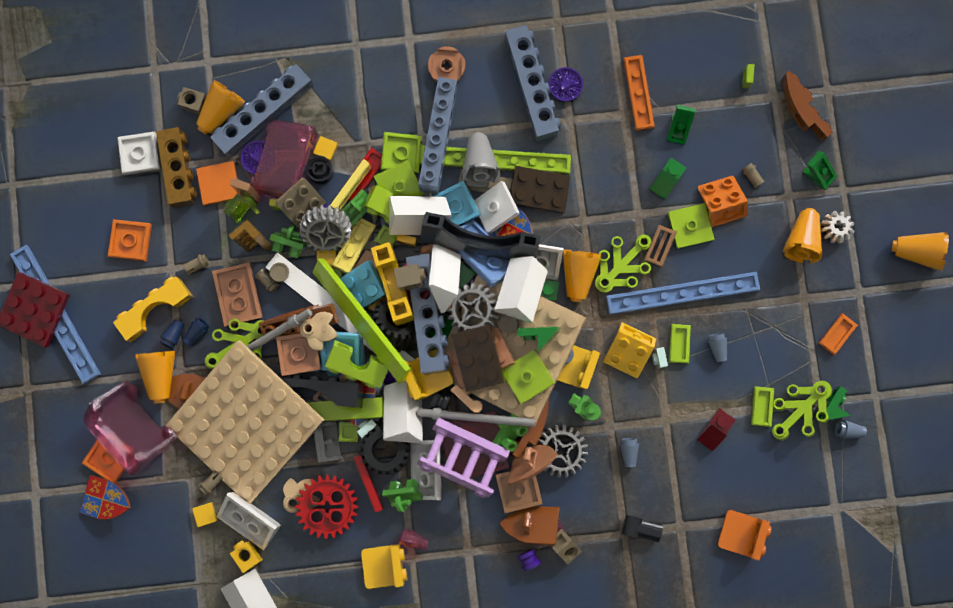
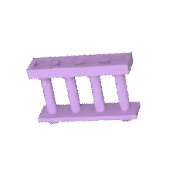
(478, 446)

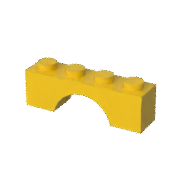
(397, 299)
(133, 323)

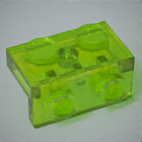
(237, 207)

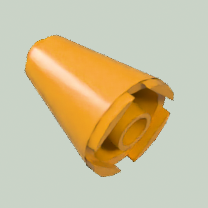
(218, 107)
(805, 238)
(923, 249)
(579, 272)
(157, 373)

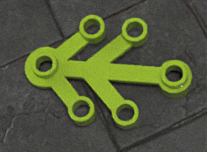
(621, 266)
(234, 338)
(803, 407)

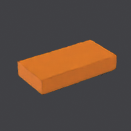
(837, 334)

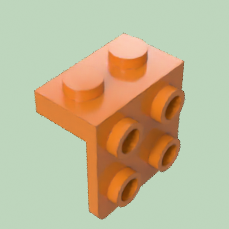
(744, 534)

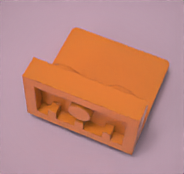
(724, 200)

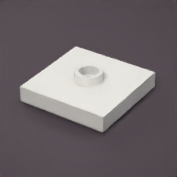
(139, 153)
(496, 207)

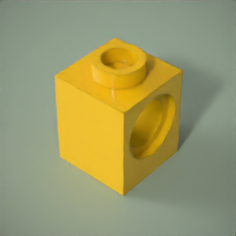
(254, 558)

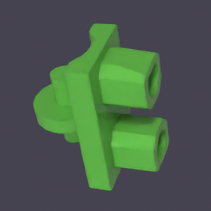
(355, 208)
(280, 240)
(585, 407)
(507, 435)
(402, 497)

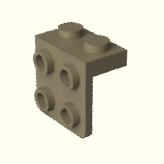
(299, 200)

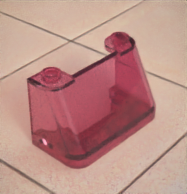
(283, 157)
(127, 428)

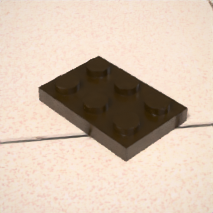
(539, 189)
(478, 358)

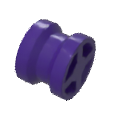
(529, 559)

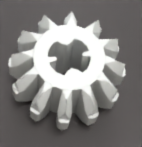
(835, 233)

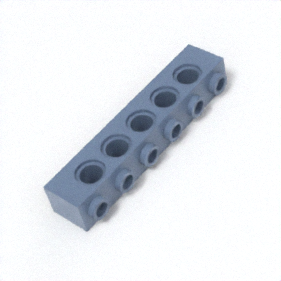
(522, 36)
(259, 121)
(438, 135)
(422, 325)

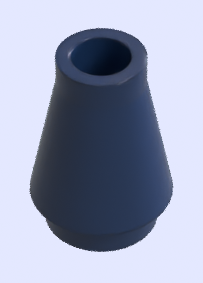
(196, 330)
(172, 334)

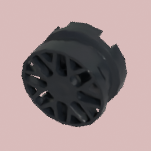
(319, 169)
(441, 400)

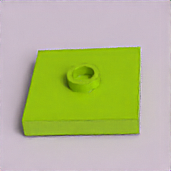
(399, 148)
(399, 180)
(691, 226)
(528, 376)

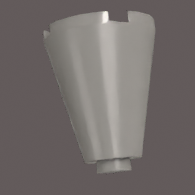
(479, 162)

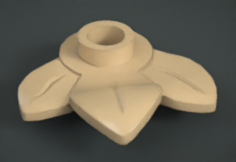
(320, 331)
(291, 491)

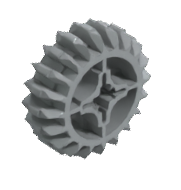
(315, 222)
(459, 300)
(576, 442)

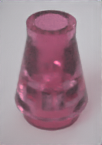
(411, 539)

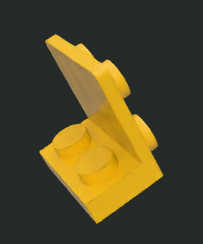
(630, 350)
(580, 369)

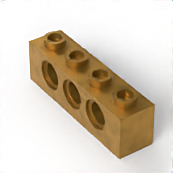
(166, 140)

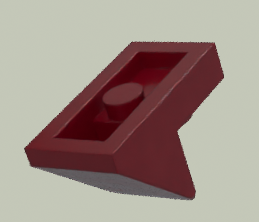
(716, 430)

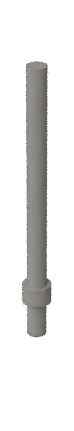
(292, 322)
(438, 413)

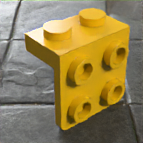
(425, 385)
(383, 566)

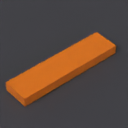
(638, 93)

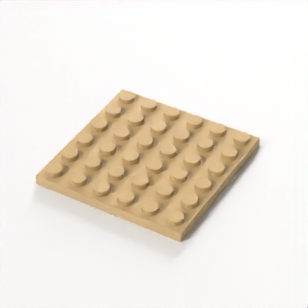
(553, 356)
(244, 422)

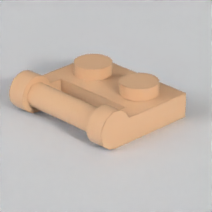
(475, 406)

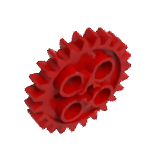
(325, 524)

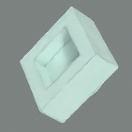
(659, 358)
(366, 426)

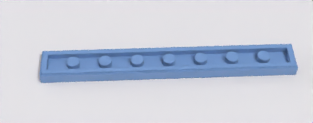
(682, 293)
(65, 331)

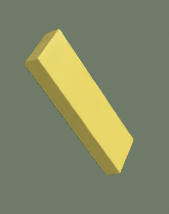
(351, 185)
(352, 250)

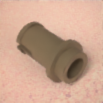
(753, 175)
(196, 264)
(270, 284)
(210, 483)

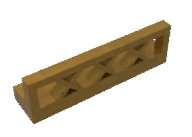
(249, 237)

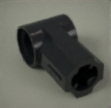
(636, 528)

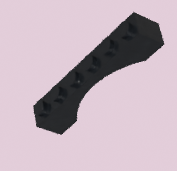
(443, 232)
(341, 393)

